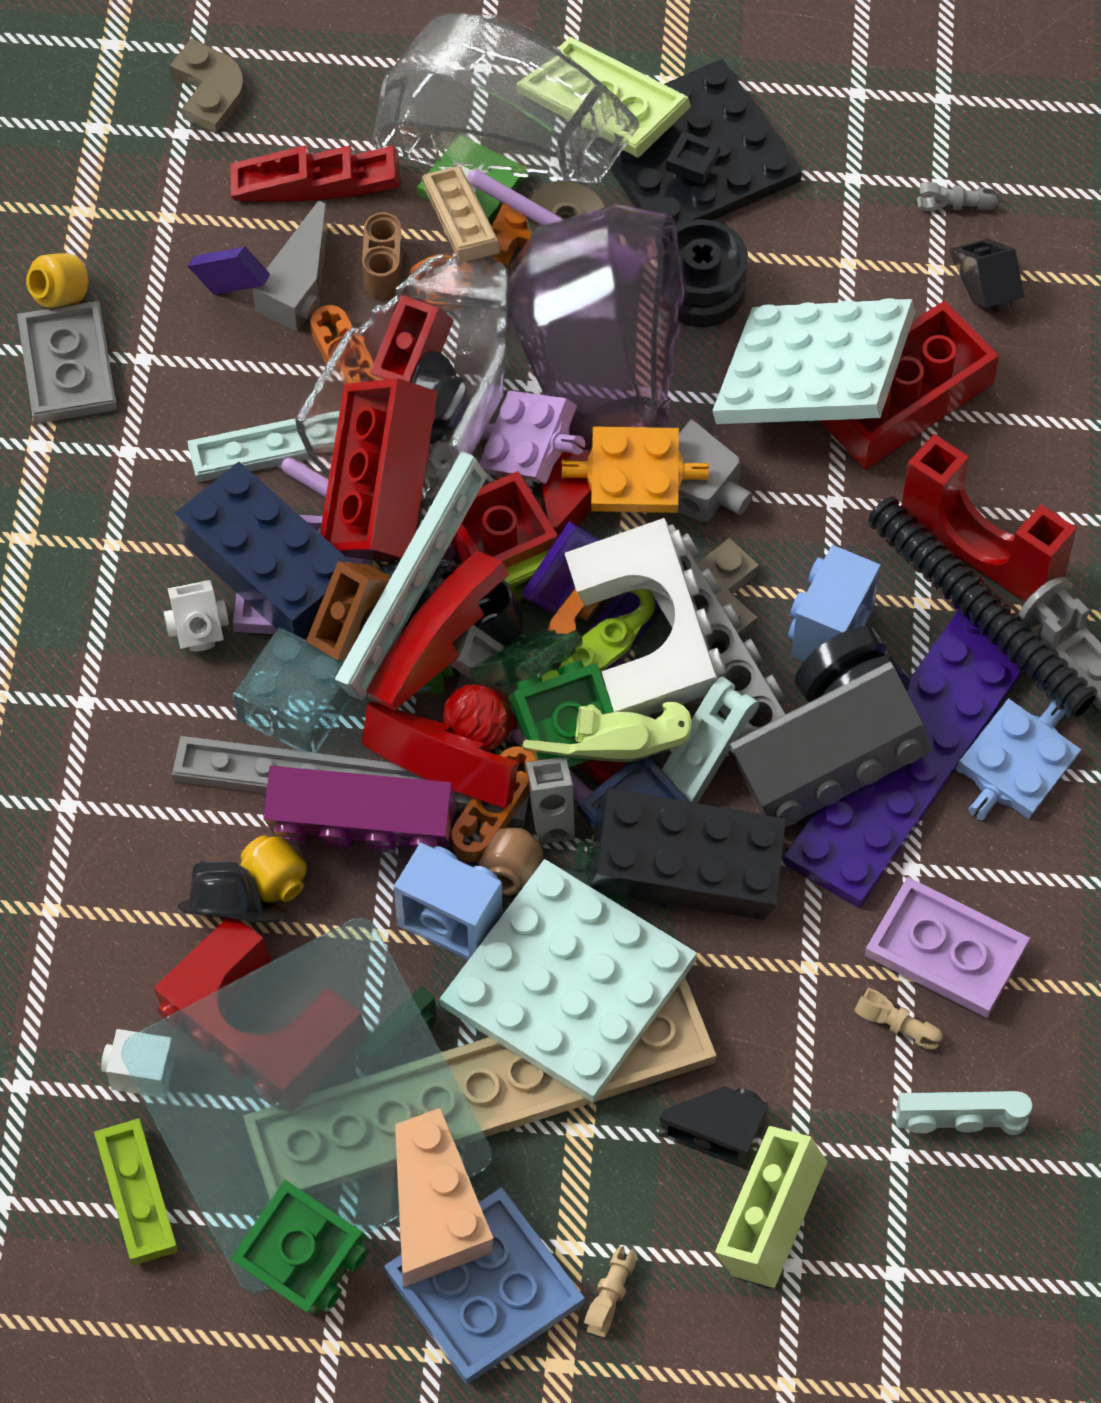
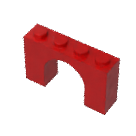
(939, 500)
(217, 961)

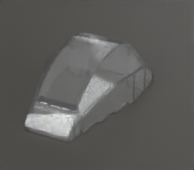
(499, 99)

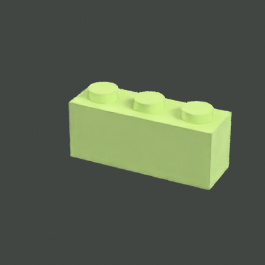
(771, 1206)

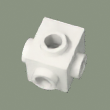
(192, 602)

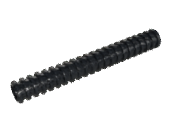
(982, 607)

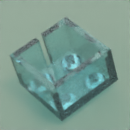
(297, 684)

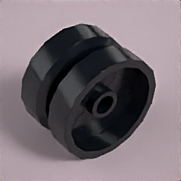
(712, 272)
(842, 661)

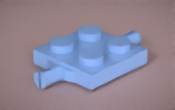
(1017, 759)

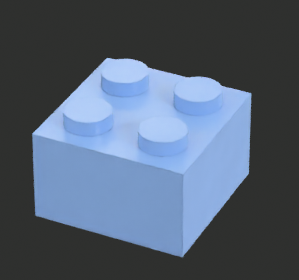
(836, 601)
(447, 900)

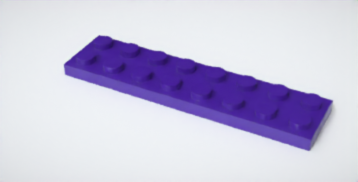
(859, 836)

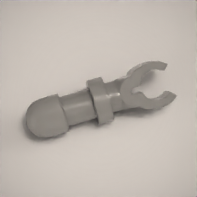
(983, 199)

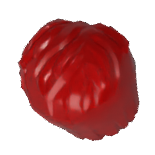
(480, 714)

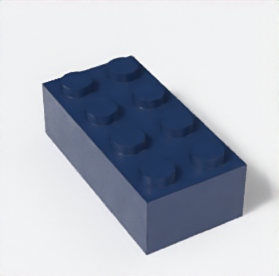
(260, 548)

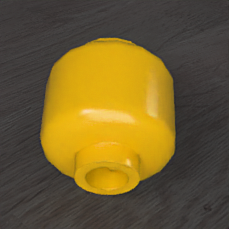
(57, 280)
(275, 867)

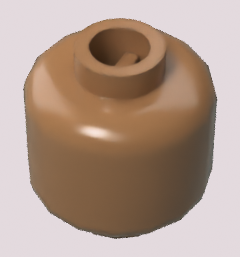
(513, 858)

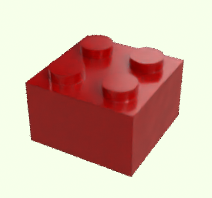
(504, 524)

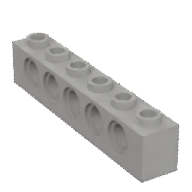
(740, 657)

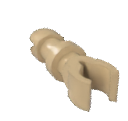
(879, 1009)
(610, 1292)

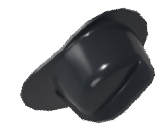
(452, 400)
(229, 892)

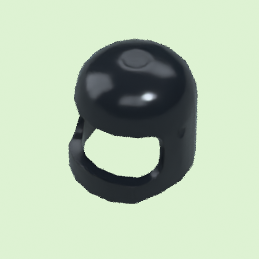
(501, 616)

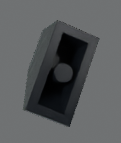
(989, 273)
(717, 1124)

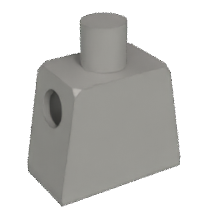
(703, 498)

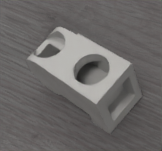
(551, 799)

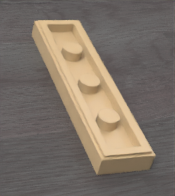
(460, 214)

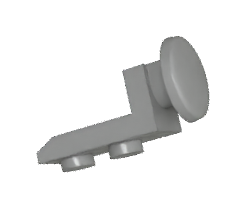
(1065, 629)

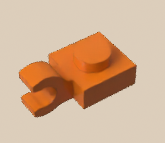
(511, 233)

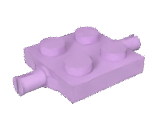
(529, 436)

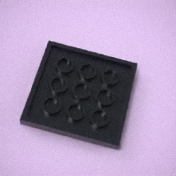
(749, 162)

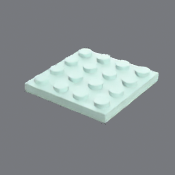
(815, 362)
(568, 980)

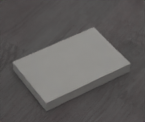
(66, 362)

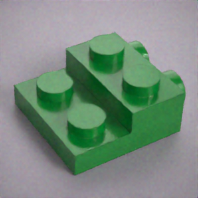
(550, 707)
(301, 1249)

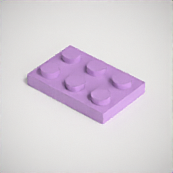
(947, 947)

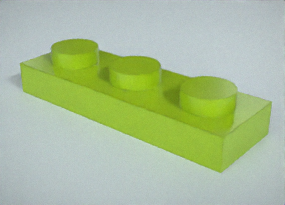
(135, 1192)

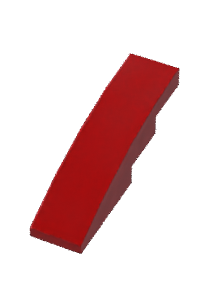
(318, 176)
(427, 640)
(438, 755)

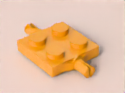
(635, 469)

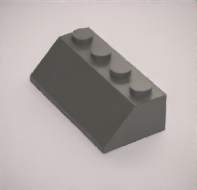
(832, 746)

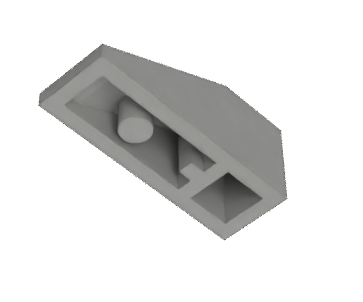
(296, 274)

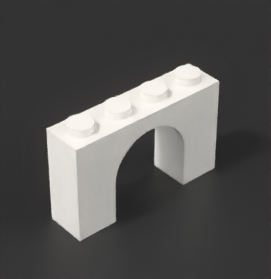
(651, 561)

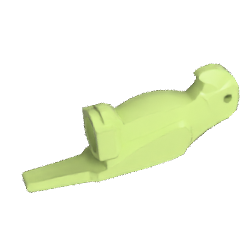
(621, 735)

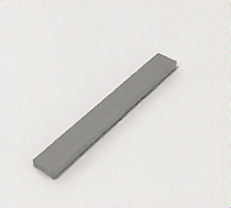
(247, 768)

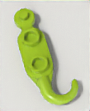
(612, 636)

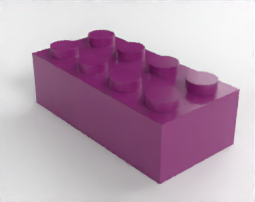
(359, 809)

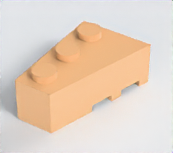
(437, 1202)

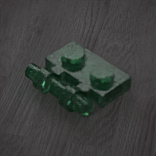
(526, 657)

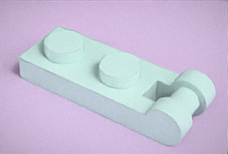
(698, 759)
(964, 1111)

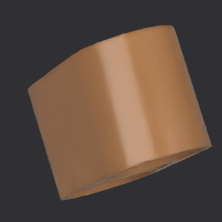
(382, 255)

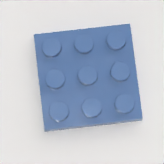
(494, 1302)

